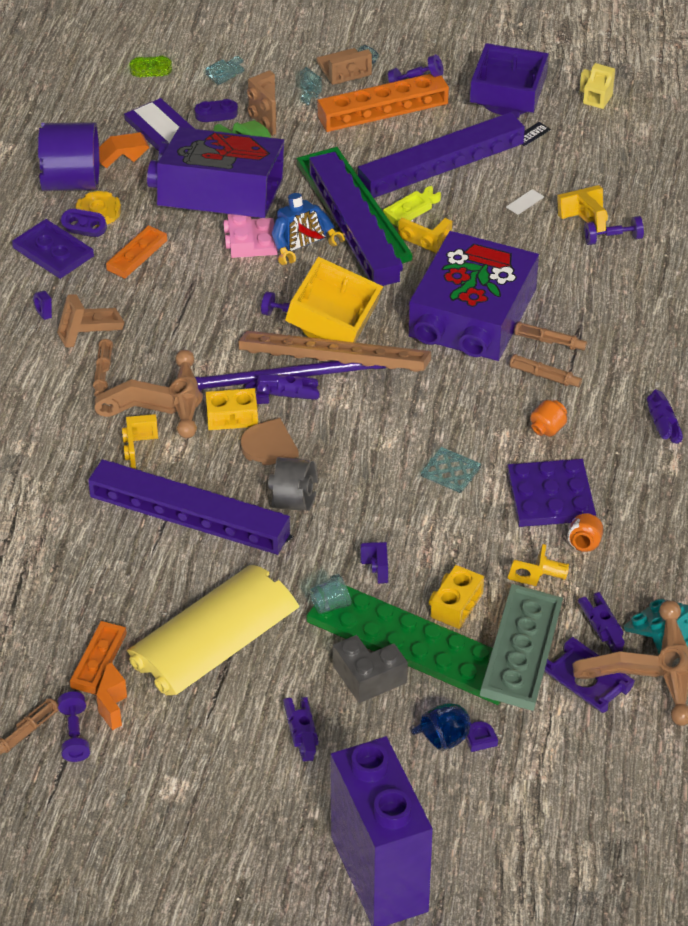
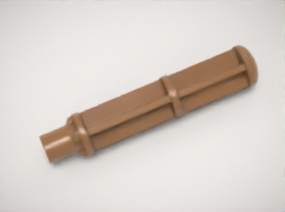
(549, 336)
(102, 365)
(544, 371)
(28, 725)

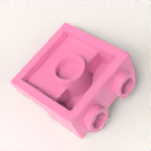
(249, 236)

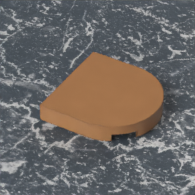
(268, 442)

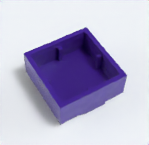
(509, 79)

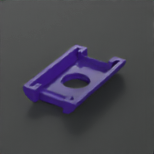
(606, 686)

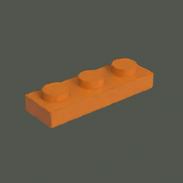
(136, 252)
(98, 654)

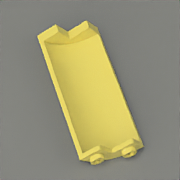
(212, 629)

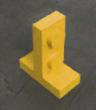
(586, 204)

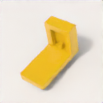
(423, 236)
(137, 429)

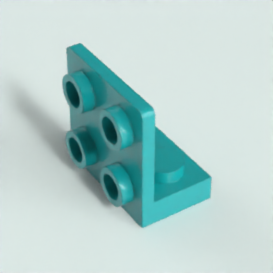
(651, 624)

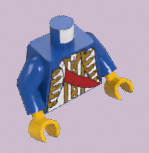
(299, 226)

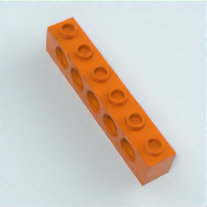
(382, 102)

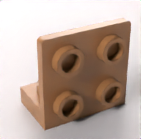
(346, 65)
(262, 100)

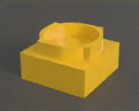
(333, 302)

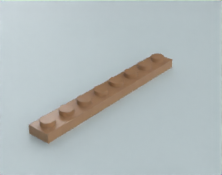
(335, 350)

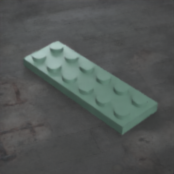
(521, 647)

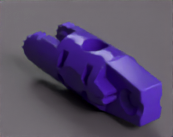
(288, 386)
(664, 417)
(603, 622)
(302, 728)

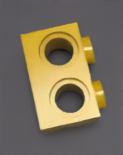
(231, 409)
(456, 596)

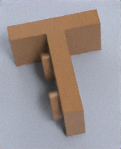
(78, 319)

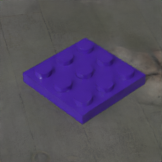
(550, 491)

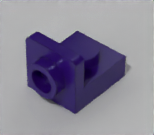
(376, 554)

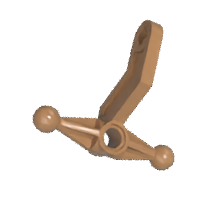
(180, 397)
(650, 665)

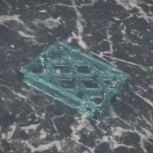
(446, 482)

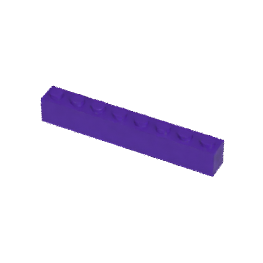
(441, 154)
(355, 219)
(190, 506)

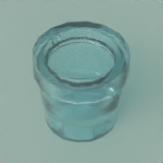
(330, 594)

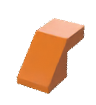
(130, 145)
(111, 690)

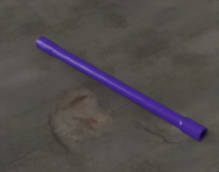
(300, 370)

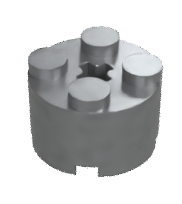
(293, 484)

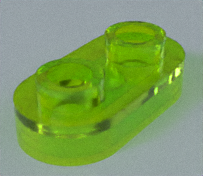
(150, 66)

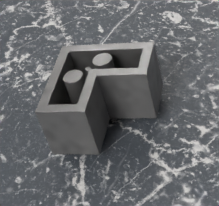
(367, 672)

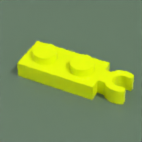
(412, 206)

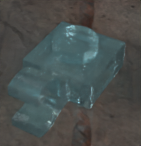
(223, 71)
(311, 84)

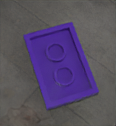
(53, 248)

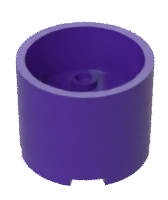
(69, 156)

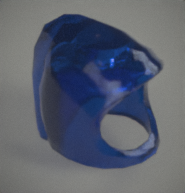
(444, 725)

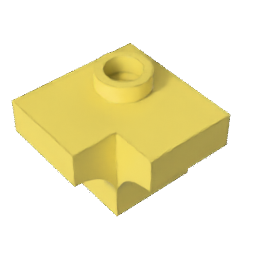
(597, 85)

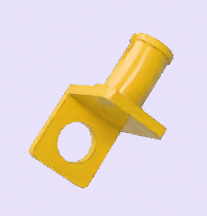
(542, 566)

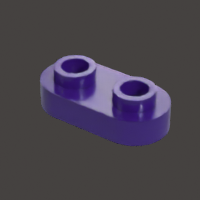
(216, 110)
(85, 223)

